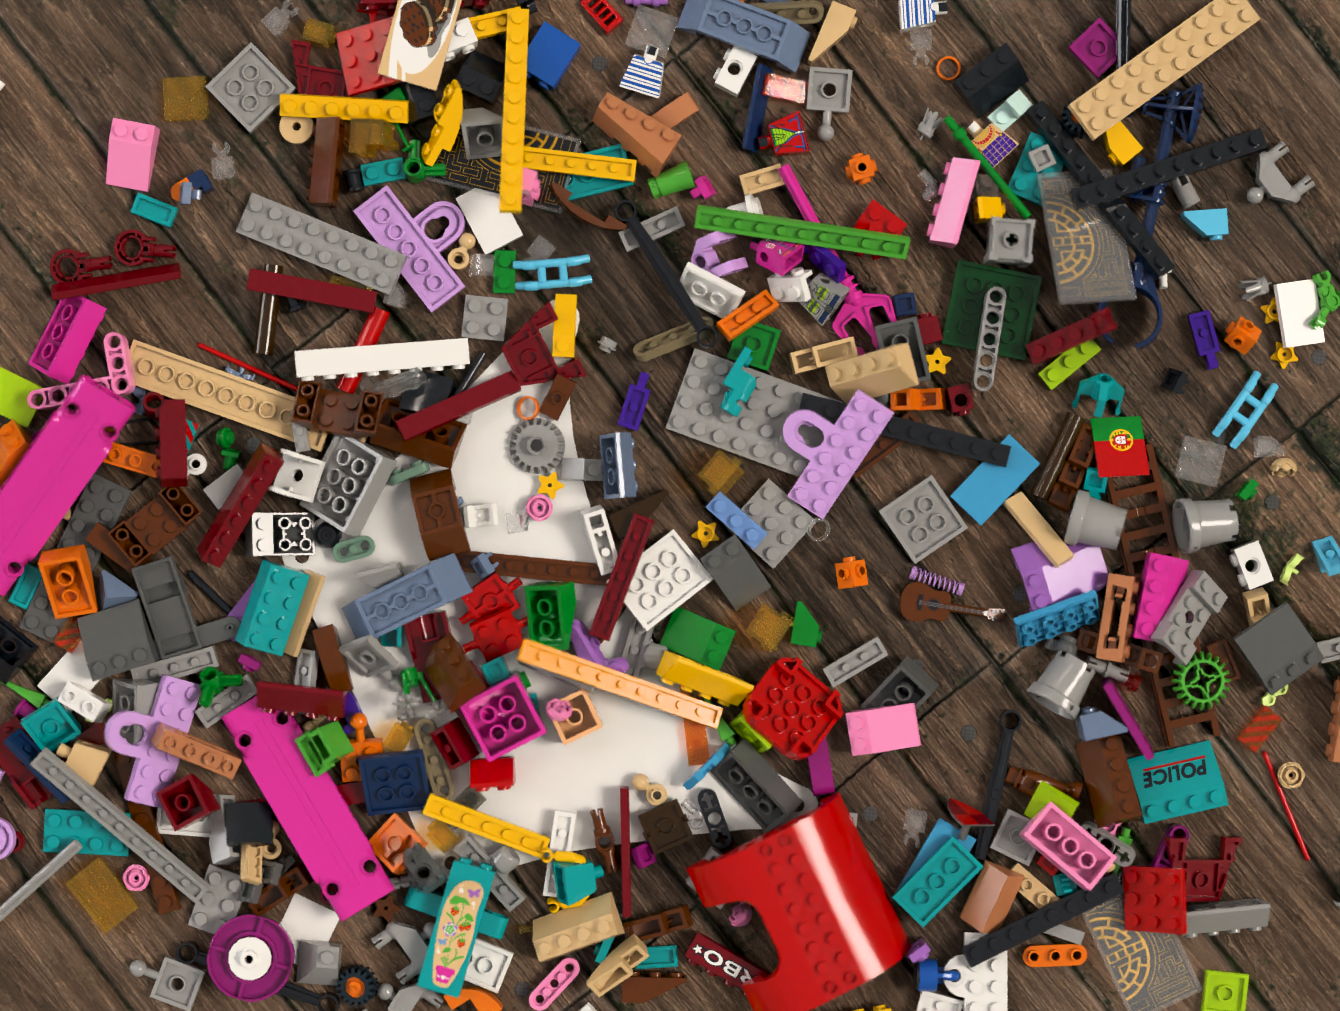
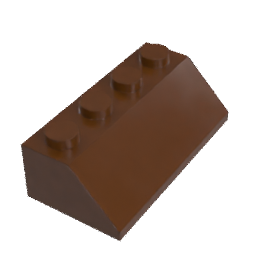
(326, 162)
(435, 446)
(1108, 781)

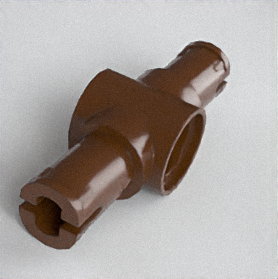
(607, 850)

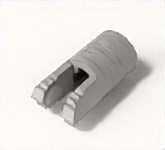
(1185, 192)

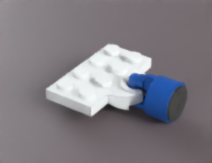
(980, 986)

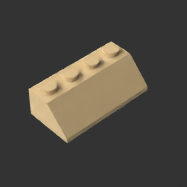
(873, 373)
(576, 927)

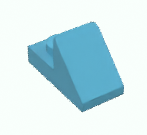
(1327, 555)

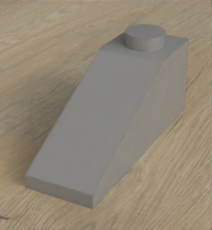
(219, 849)

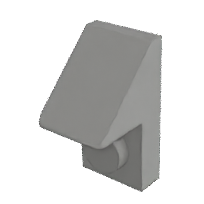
(581, 469)

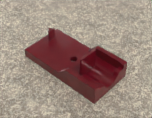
(421, 636)
(22, 779)

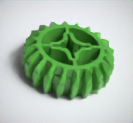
(1219, 675)

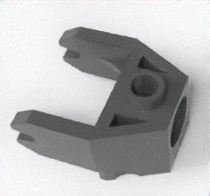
(419, 860)

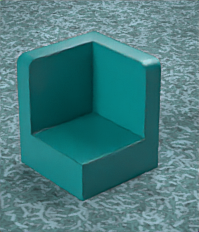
(393, 638)
(496, 670)

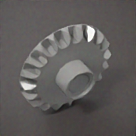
(548, 456)

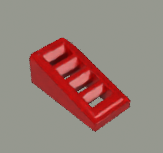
(612, 12)

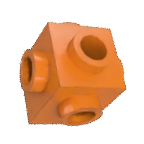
(857, 176)
(1242, 335)
(851, 573)

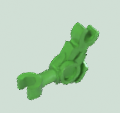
(1329, 299)

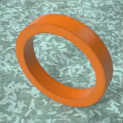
(951, 58)
(537, 407)

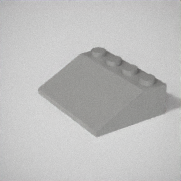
(350, 484)

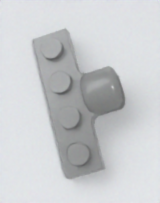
(641, 650)
(503, 861)

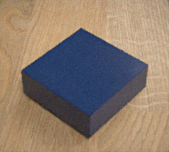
(904, 304)

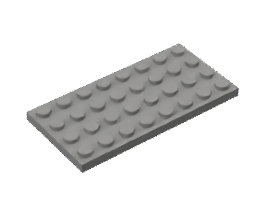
(759, 426)

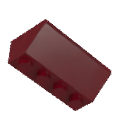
(302, 699)

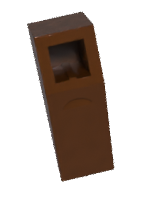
(644, 987)

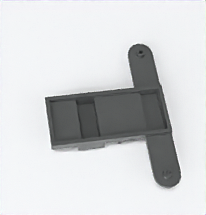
(171, 614)

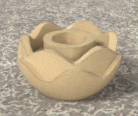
(1283, 467)
(1297, 775)

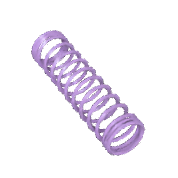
(914, 572)

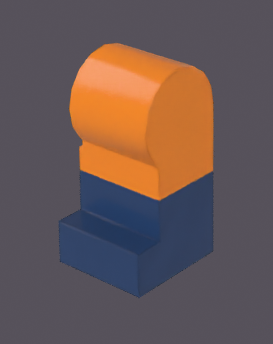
(199, 182)

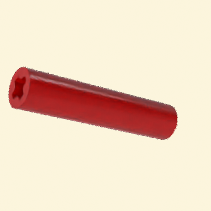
(369, 336)

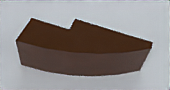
(332, 660)
(287, 886)
(659, 923)

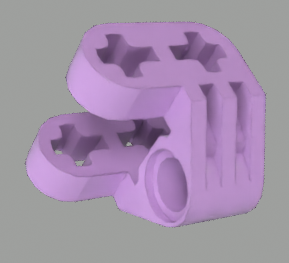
(704, 250)

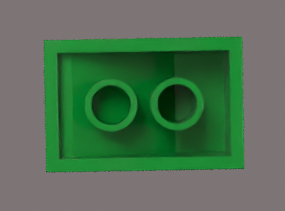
(550, 613)
(697, 638)

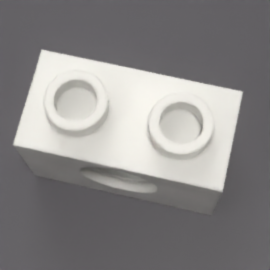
(733, 83)
(1260, 574)
(84, 702)

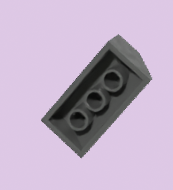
(756, 786)

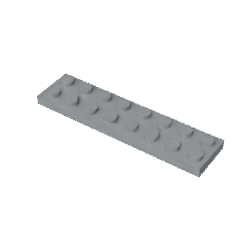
(321, 244)

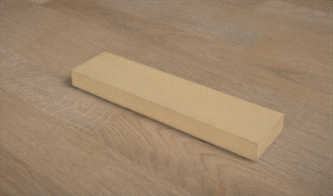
(1038, 529)
(304, 613)

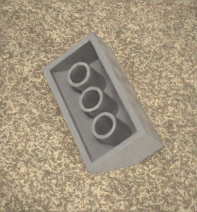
(1227, 916)

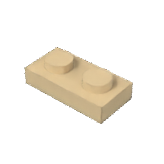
(761, 180)

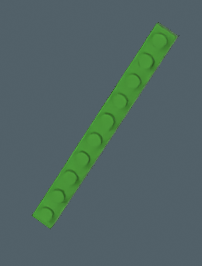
(801, 232)

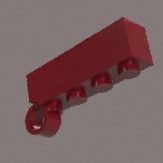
(172, 439)

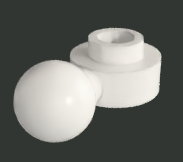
(196, 471)

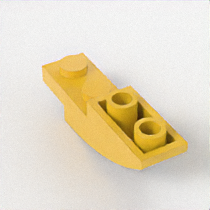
(448, 117)

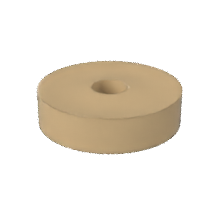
(298, 137)

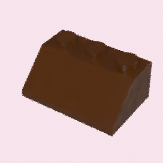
(453, 673)

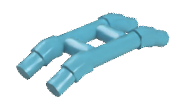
(541, 266)
(1233, 413)

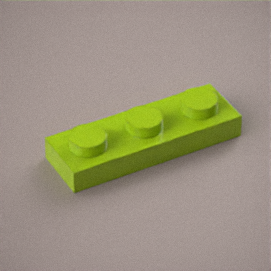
(1067, 364)

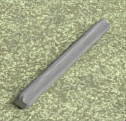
(39, 878)

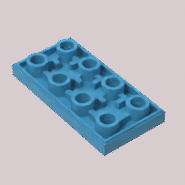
(992, 484)
(1057, 618)
(937, 837)

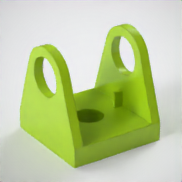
(744, 730)

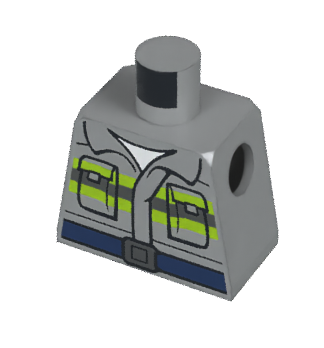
(825, 297)

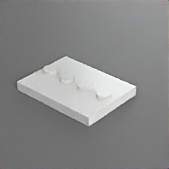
(664, 580)

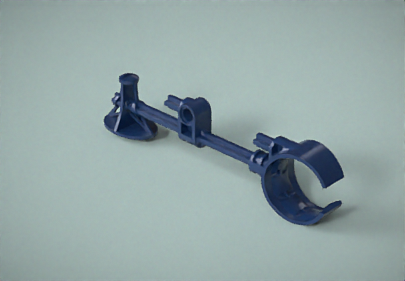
(1152, 197)

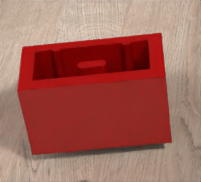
(497, 773)

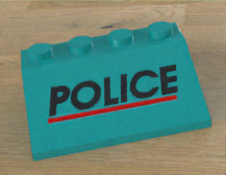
(1177, 782)

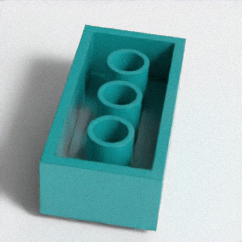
(272, 607)

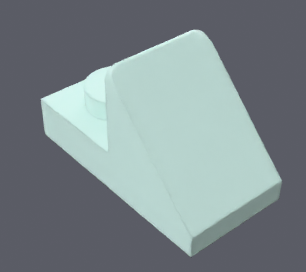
(1010, 110)

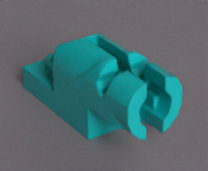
(739, 383)

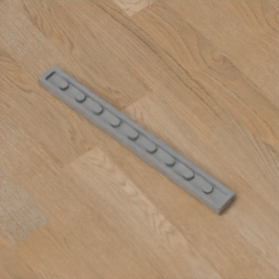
(120, 825)

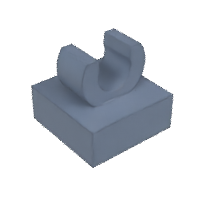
(188, 193)
(482, 565)

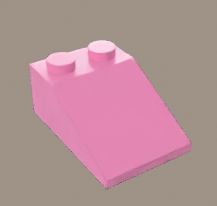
(131, 154)
(883, 729)

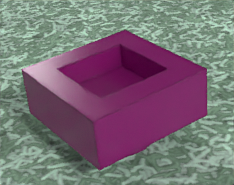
(250, 663)
(643, 855)

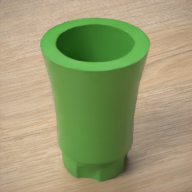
(672, 181)

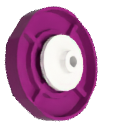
(271, 953)

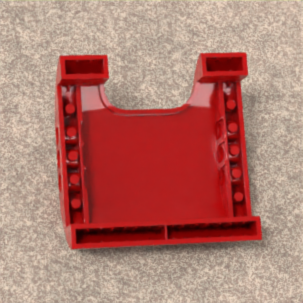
(816, 903)

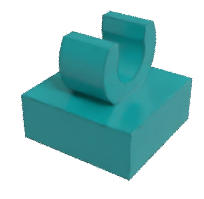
(1063, 884)

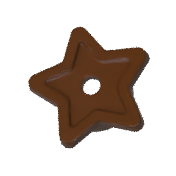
(392, 908)

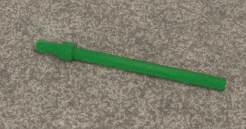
(961, 134)

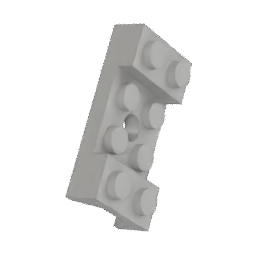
(1199, 599)

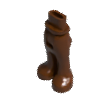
(1028, 781)

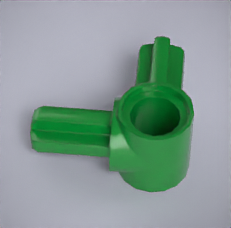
(414, 160)
(214, 682)

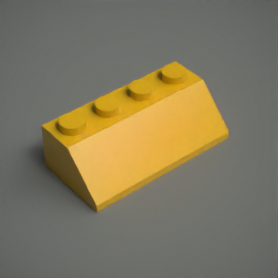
(703, 679)

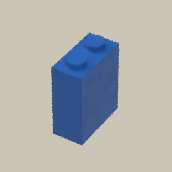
(550, 56)

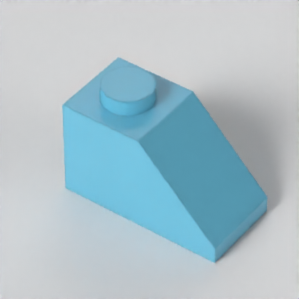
(1208, 223)

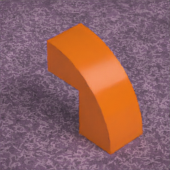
(918, 399)
(481, 998)

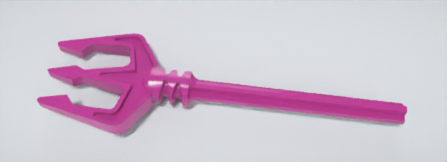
(855, 303)

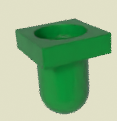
(230, 457)

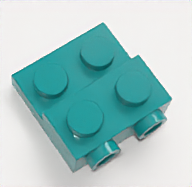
(51, 725)

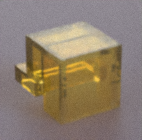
(371, 135)
(721, 473)
(769, 627)

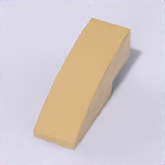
(822, 355)
(1256, 604)
(618, 965)

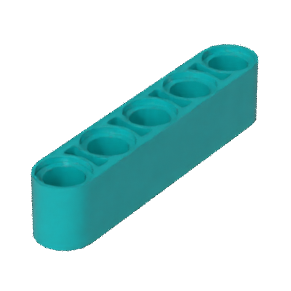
(492, 923)

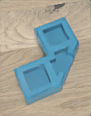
(701, 772)

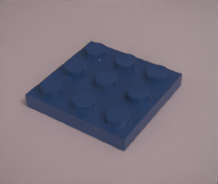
(394, 781)

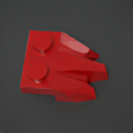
(880, 220)

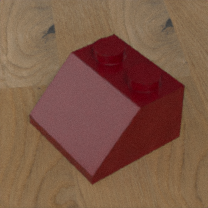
(187, 802)

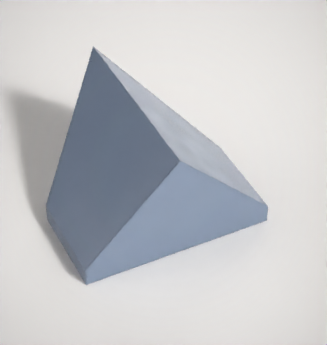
(113, 592)

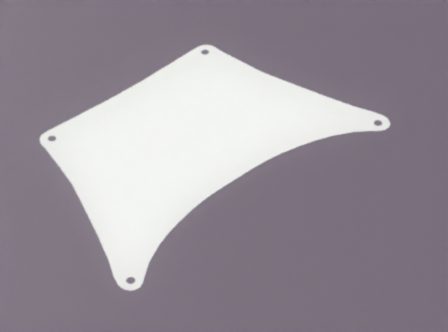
(548, 773)

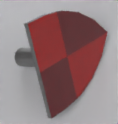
(966, 817)

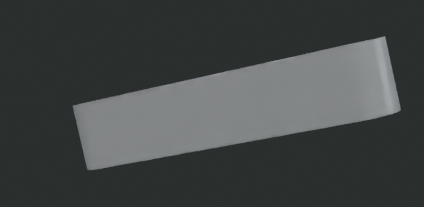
(994, 330)

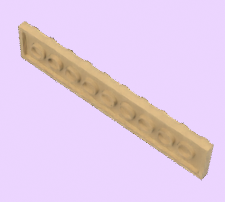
(1161, 64)
(216, 391)

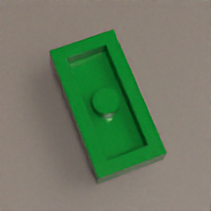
(503, 272)

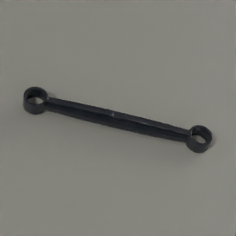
(1123, 42)
(666, 273)
(995, 785)
(289, 989)

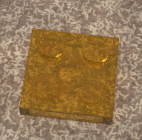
(185, 98)

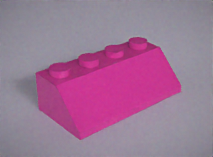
(67, 337)
(1159, 585)

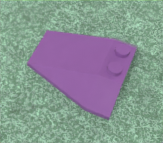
(1050, 585)

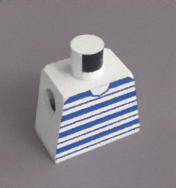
(919, 13)
(645, 73)

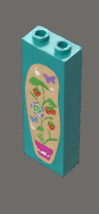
(456, 927)

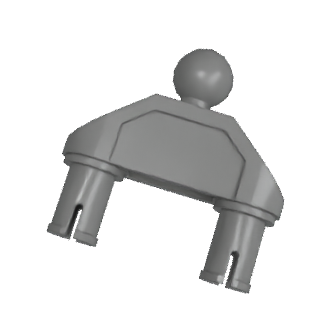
(1272, 182)
(412, 942)
(408, 996)

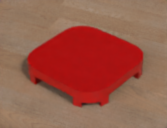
(792, 709)

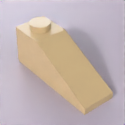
(834, 28)

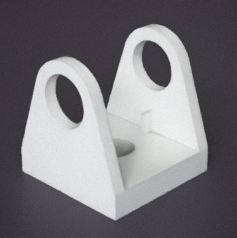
(285, 478)

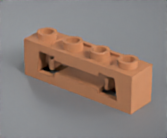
(1125, 627)
(196, 750)

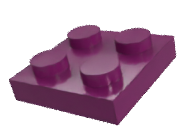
(1096, 48)

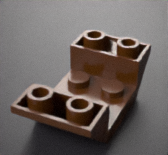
(337, 411)
(439, 514)
(155, 525)

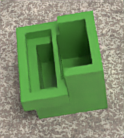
(324, 747)

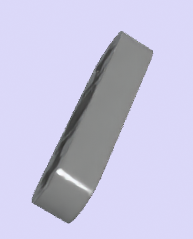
(1123, 847)

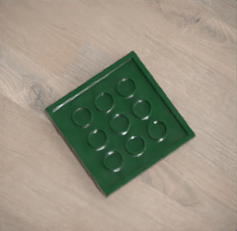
(966, 306)

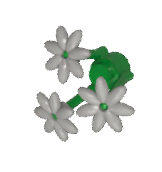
(410, 680)

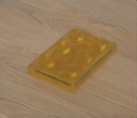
(102, 894)

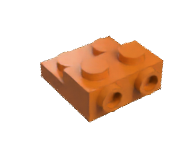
(392, 841)

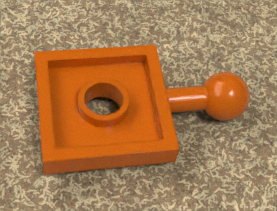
(362, 746)

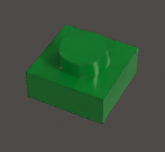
(1248, 490)

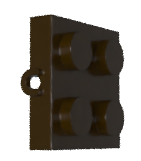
(665, 826)

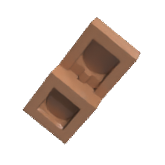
(676, 111)

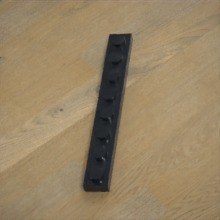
(1041, 920)

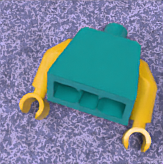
(573, 879)

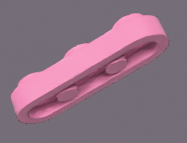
(551, 992)

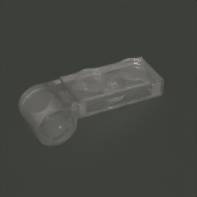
(395, 385)

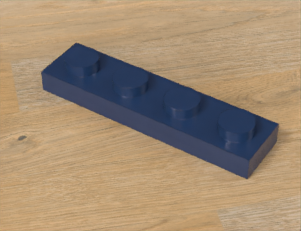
(27, 751)

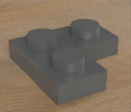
(270, 875)

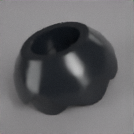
(332, 540)

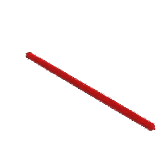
(247, 366)
(1286, 806)

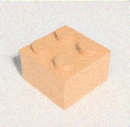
(582, 720)

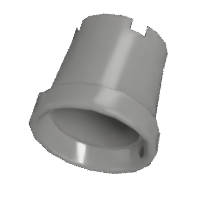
(1094, 522)
(1203, 523)
(1062, 685)

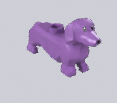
(588, 648)

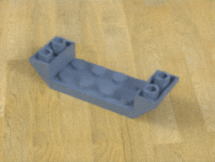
(747, 29)
(407, 598)

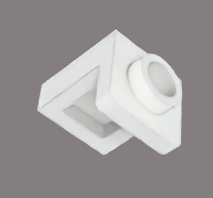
(480, 515)

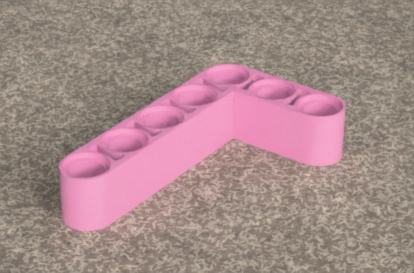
(112, 381)

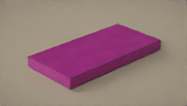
(1128, 718)

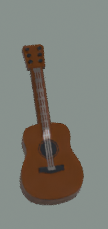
(922, 603)

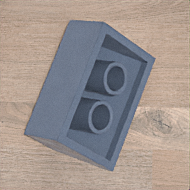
(618, 465)

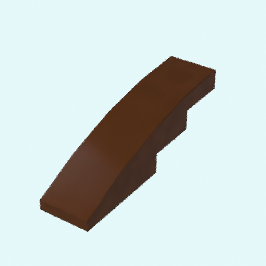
(1073, 470)
(99, 539)

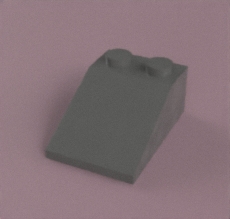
(905, 332)
(735, 572)
(902, 686)

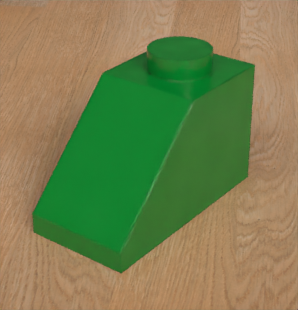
(805, 628)

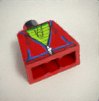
(786, 136)

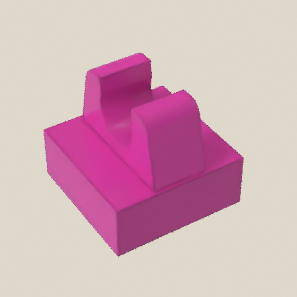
(703, 188)

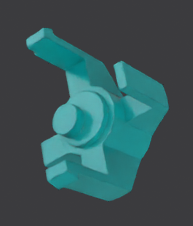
(1101, 389)

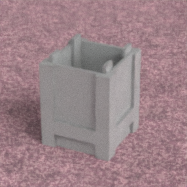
(998, 249)

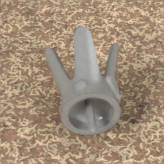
(929, 124)
(1254, 288)

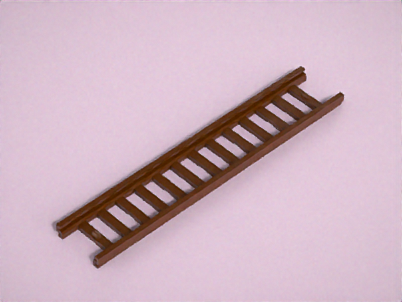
(1127, 559)

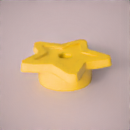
(1267, 309)
(1290, 356)
(943, 360)
(551, 491)
(699, 534)

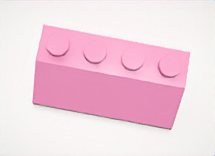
(953, 202)
(1068, 846)

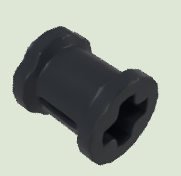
(353, 181)
(295, 305)

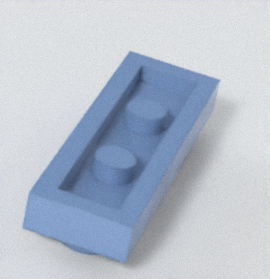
(736, 520)

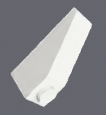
(600, 538)

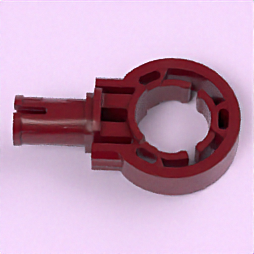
(154, 250)
(91, 264)

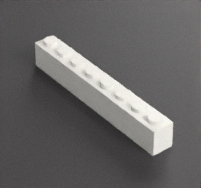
(381, 358)

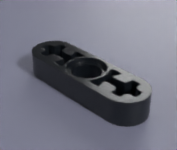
(714, 835)

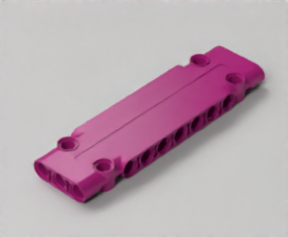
(56, 472)
(309, 809)

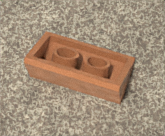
(991, 897)

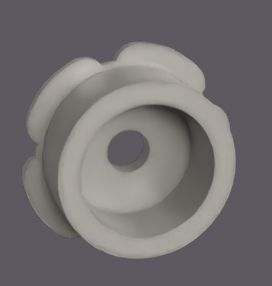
(607, 344)

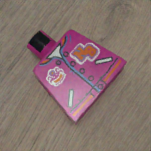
(777, 255)

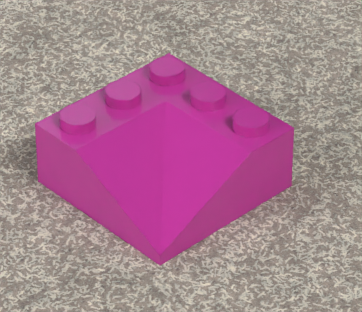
(503, 717)

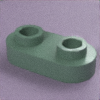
(417, 468)
(354, 549)

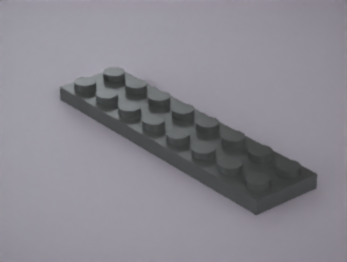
(100, 502)

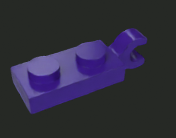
(826, 261)
(1204, 337)
(635, 403)

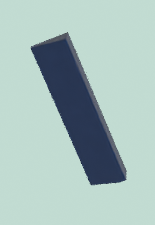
(756, 111)

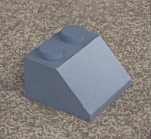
(1095, 724)

